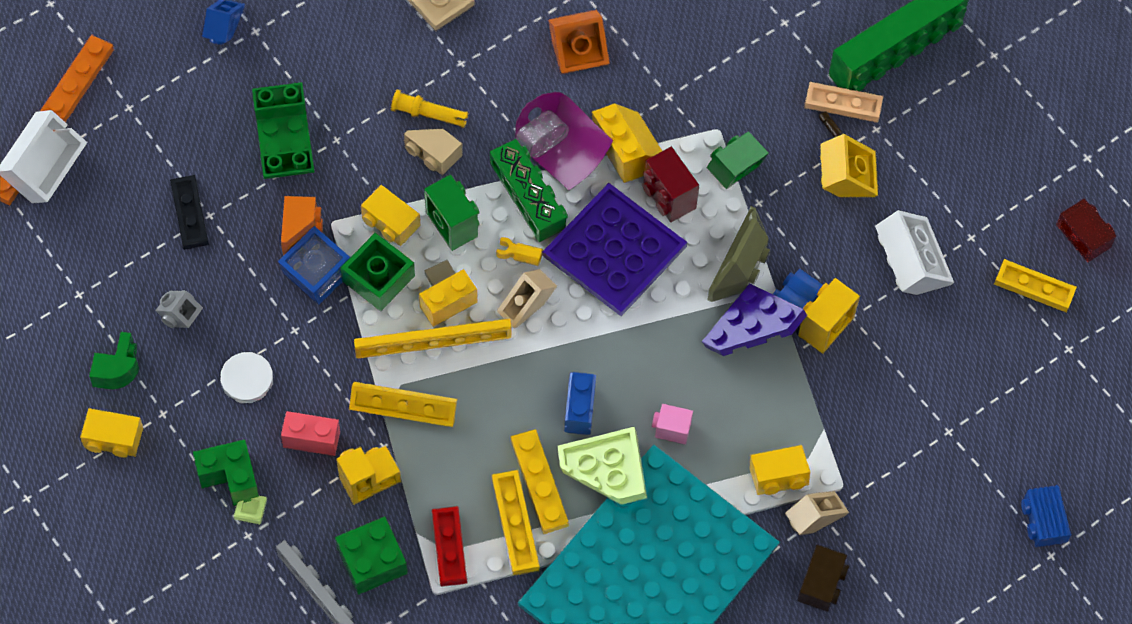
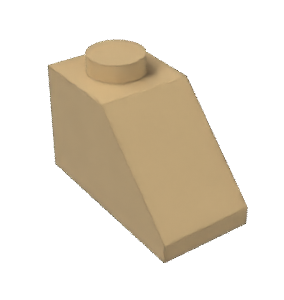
(527, 297)
(816, 512)

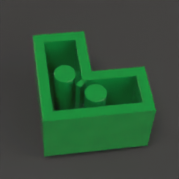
(227, 464)

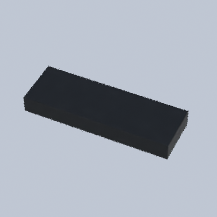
(189, 212)

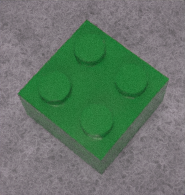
(452, 212)
(377, 271)
(371, 555)

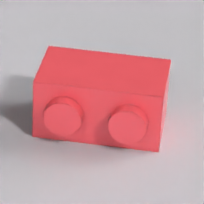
(310, 433)

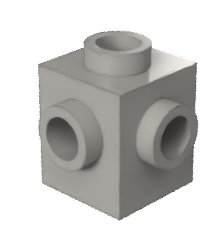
(178, 309)

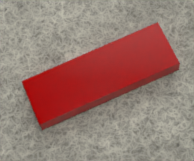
(449, 546)

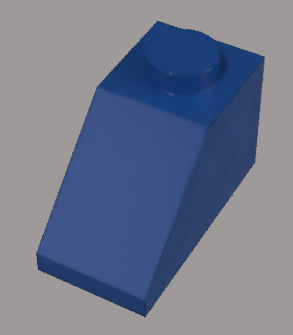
(222, 21)

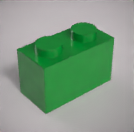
(737, 159)

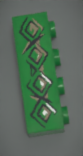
(528, 190)

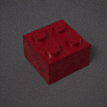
(670, 184)

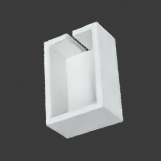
(41, 156)

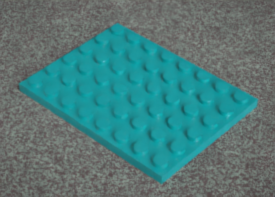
(654, 558)

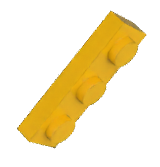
(1035, 285)

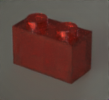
(1086, 230)

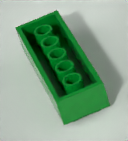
(894, 40)

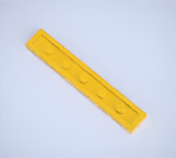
(433, 338)

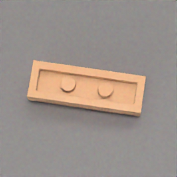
(843, 102)

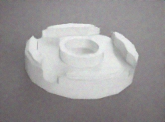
(246, 377)

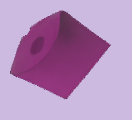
(582, 147)

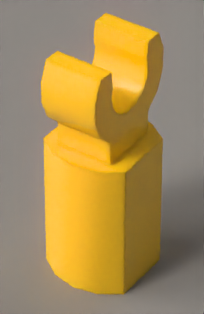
(520, 252)

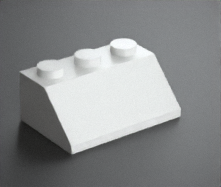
(913, 253)

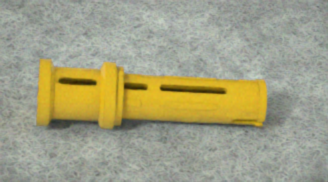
(417, 107)

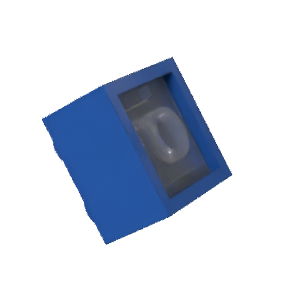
(314, 265)

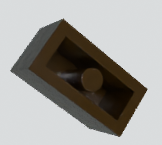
(822, 578)

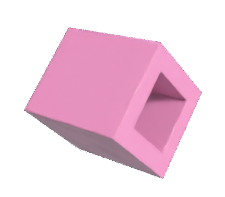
(672, 423)

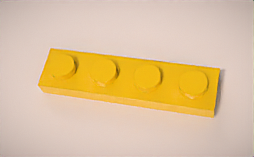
(403, 404)
(539, 481)
(515, 522)

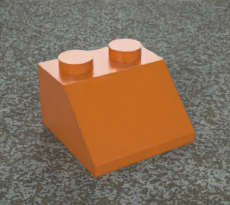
(579, 41)
(298, 218)

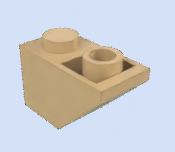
(434, 147)

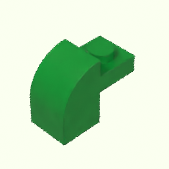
(118, 369)

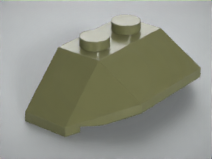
(742, 259)

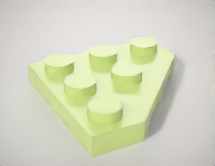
(607, 465)

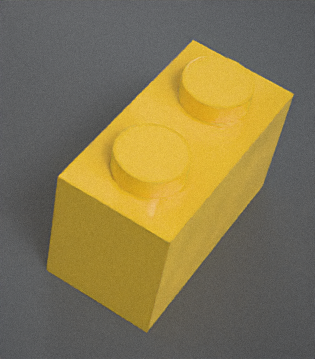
(390, 216)
(448, 297)
(111, 433)
(779, 470)

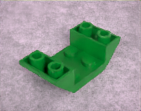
(283, 130)

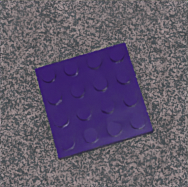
(614, 249)

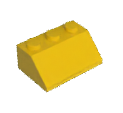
(631, 140)

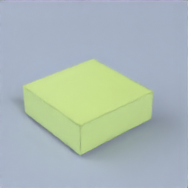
(251, 511)

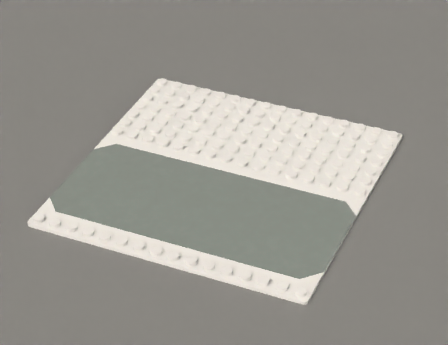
(640, 361)

